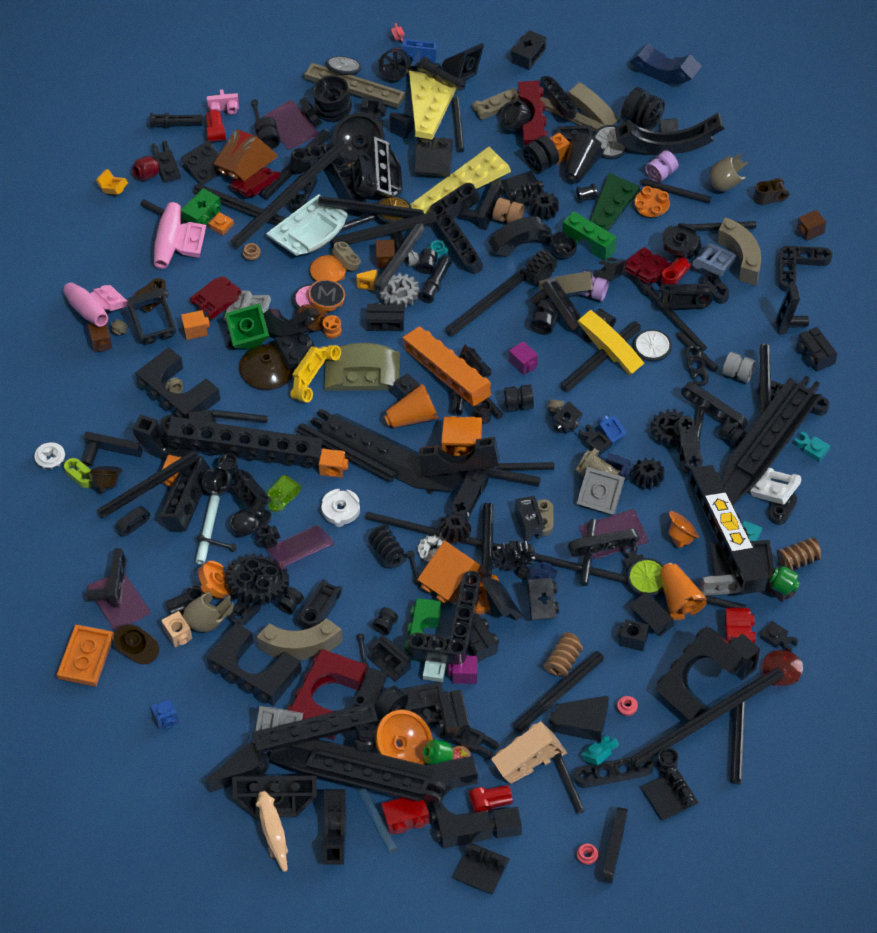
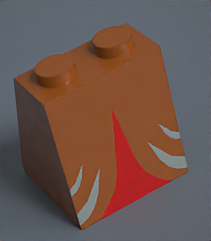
(243, 156)

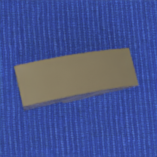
(592, 105)
(574, 283)

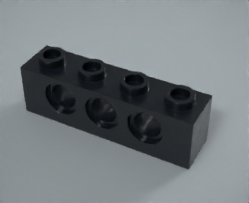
(184, 496)

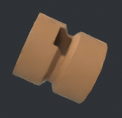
(506, 211)

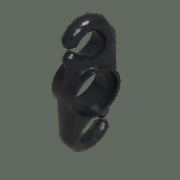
(696, 358)

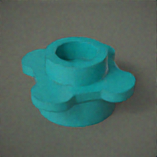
(439, 247)

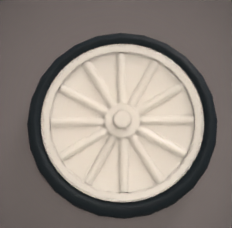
(652, 345)

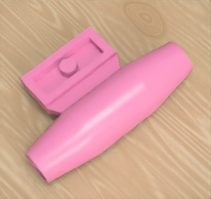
(176, 236)
(92, 305)

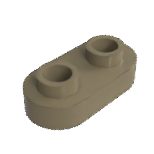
(346, 256)
(547, 516)

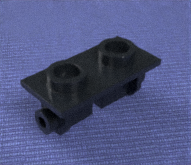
(474, 361)

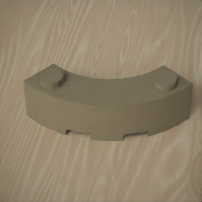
(741, 242)
(300, 643)

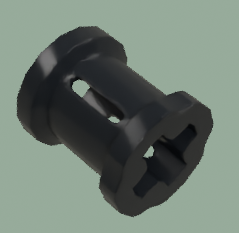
(586, 193)

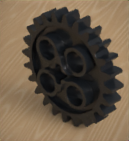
(245, 572)

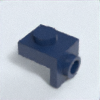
(621, 464)
(541, 571)

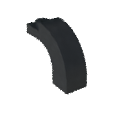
(518, 232)
(334, 827)

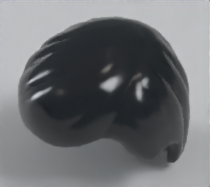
(515, 115)

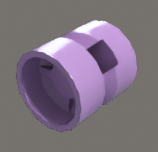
(661, 166)
(600, 288)

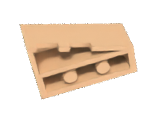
(528, 751)

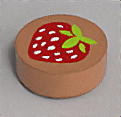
(460, 752)

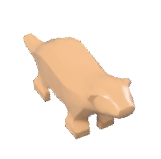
(272, 829)

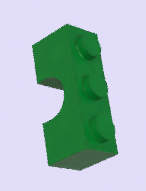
(601, 241)
(425, 615)

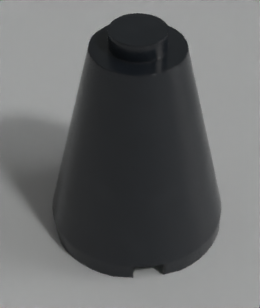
(582, 156)

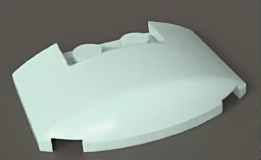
(308, 227)

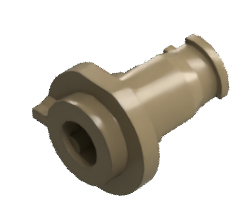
(592, 460)

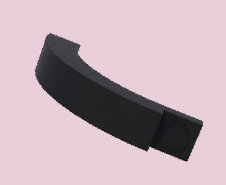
(676, 142)

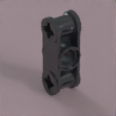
(687, 443)
(250, 493)

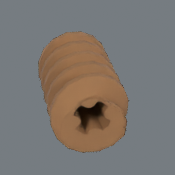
(799, 553)
(564, 655)

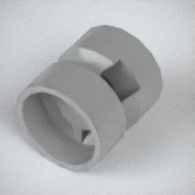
(739, 367)

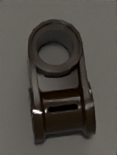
(769, 191)
(160, 283)

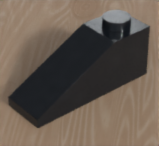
(243, 763)

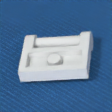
(776, 491)

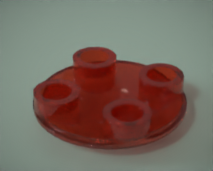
(787, 662)

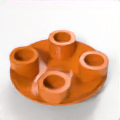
(652, 202)
(327, 268)

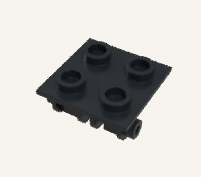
(201, 162)
(522, 187)
(670, 794)
(481, 868)

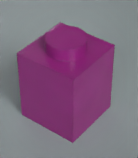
(523, 358)
(466, 672)

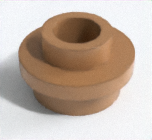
(251, 251)

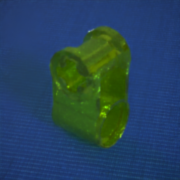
(283, 493)

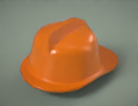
(681, 530)

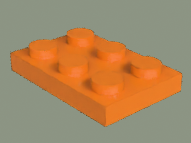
(85, 655)

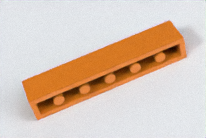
(447, 366)

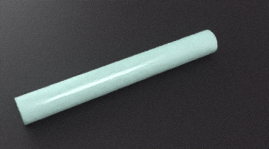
(207, 529)

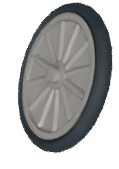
(343, 65)
(607, 136)

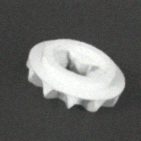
(46, 450)
(424, 547)

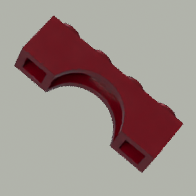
(531, 94)

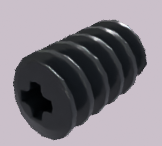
(387, 547)

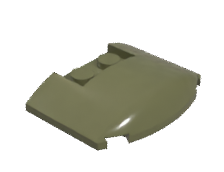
(363, 368)

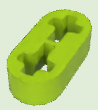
(75, 475)

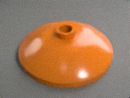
(406, 729)

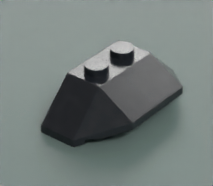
(386, 168)
(290, 792)

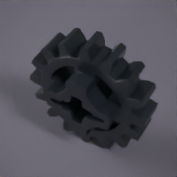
(666, 431)
(513, 555)

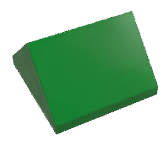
(247, 327)

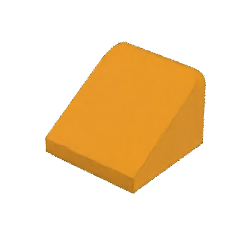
(367, 280)

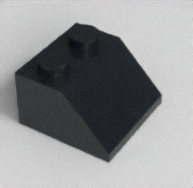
(464, 63)
(434, 156)

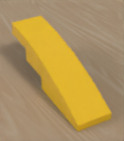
(608, 339)

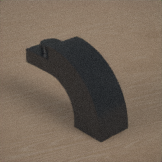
(280, 326)
(154, 439)

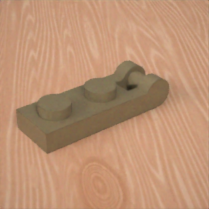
(494, 104)

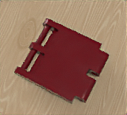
(255, 183)
(646, 265)
(216, 296)

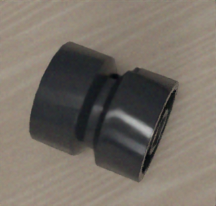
(267, 131)
(544, 317)
(519, 397)

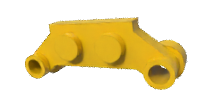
(308, 368)

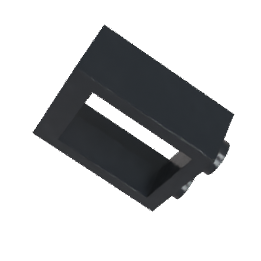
(145, 299)

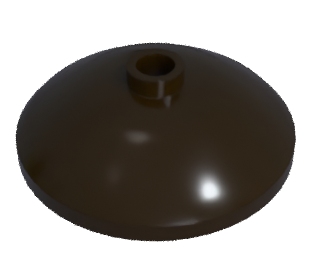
(264, 373)

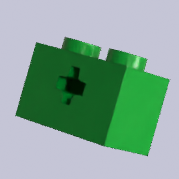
(201, 208)

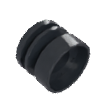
(332, 98)
(643, 109)

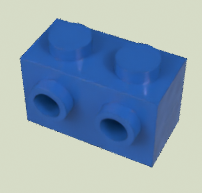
(418, 49)

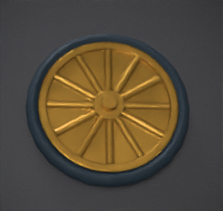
(393, 201)

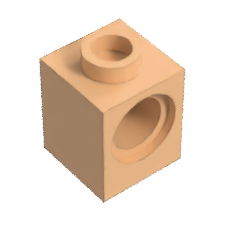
(173, 623)

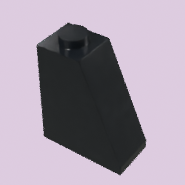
(581, 718)

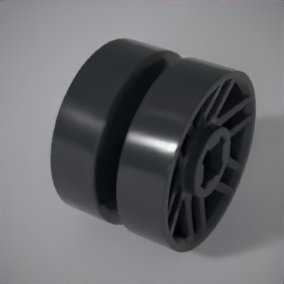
(540, 154)

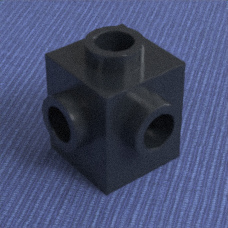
(567, 418)

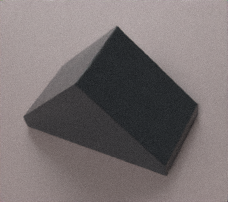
(401, 124)

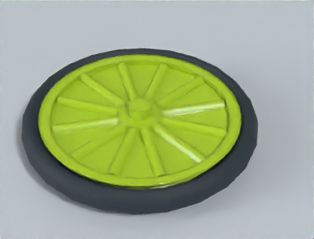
(645, 576)

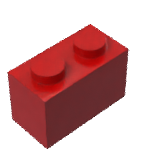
(404, 815)

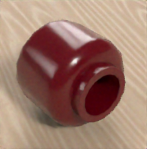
(145, 168)

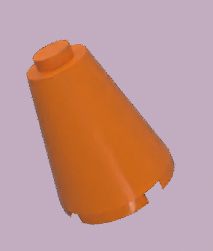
(412, 409)
(681, 592)

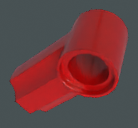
(215, 128)
(675, 272)
(487, 799)

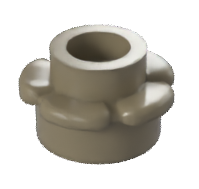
(119, 327)
(174, 385)
(554, 404)

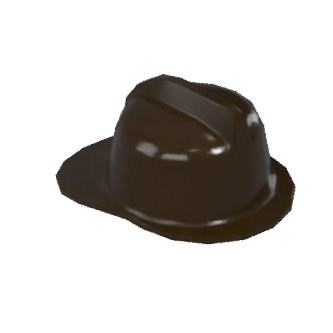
(105, 477)
(136, 644)

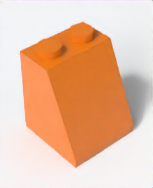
(460, 434)
(446, 572)

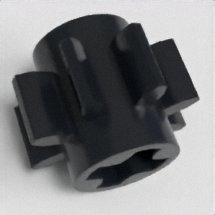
(267, 536)

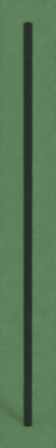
(539, 557)

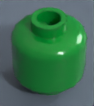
(784, 580)
(437, 751)

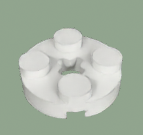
(340, 516)

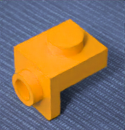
(111, 184)

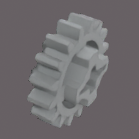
(400, 290)

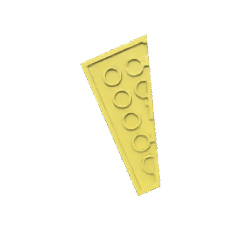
(429, 102)
(479, 171)

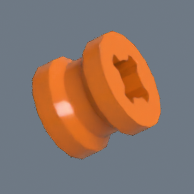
(328, 324)

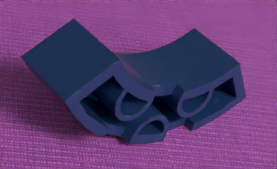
(666, 70)

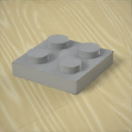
(600, 490)

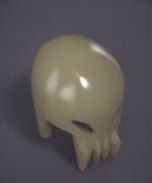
(724, 174)
(204, 616)

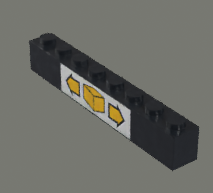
(728, 529)

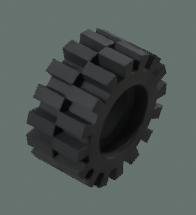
(540, 266)

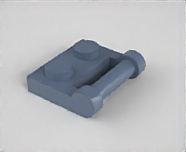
(719, 262)

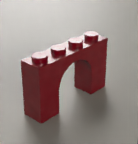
(327, 669)

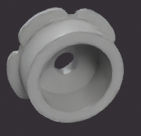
(412, 259)

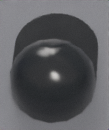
(245, 523)

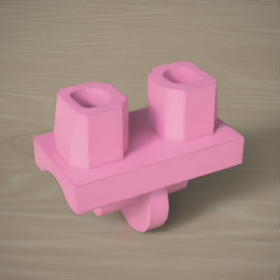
(223, 102)

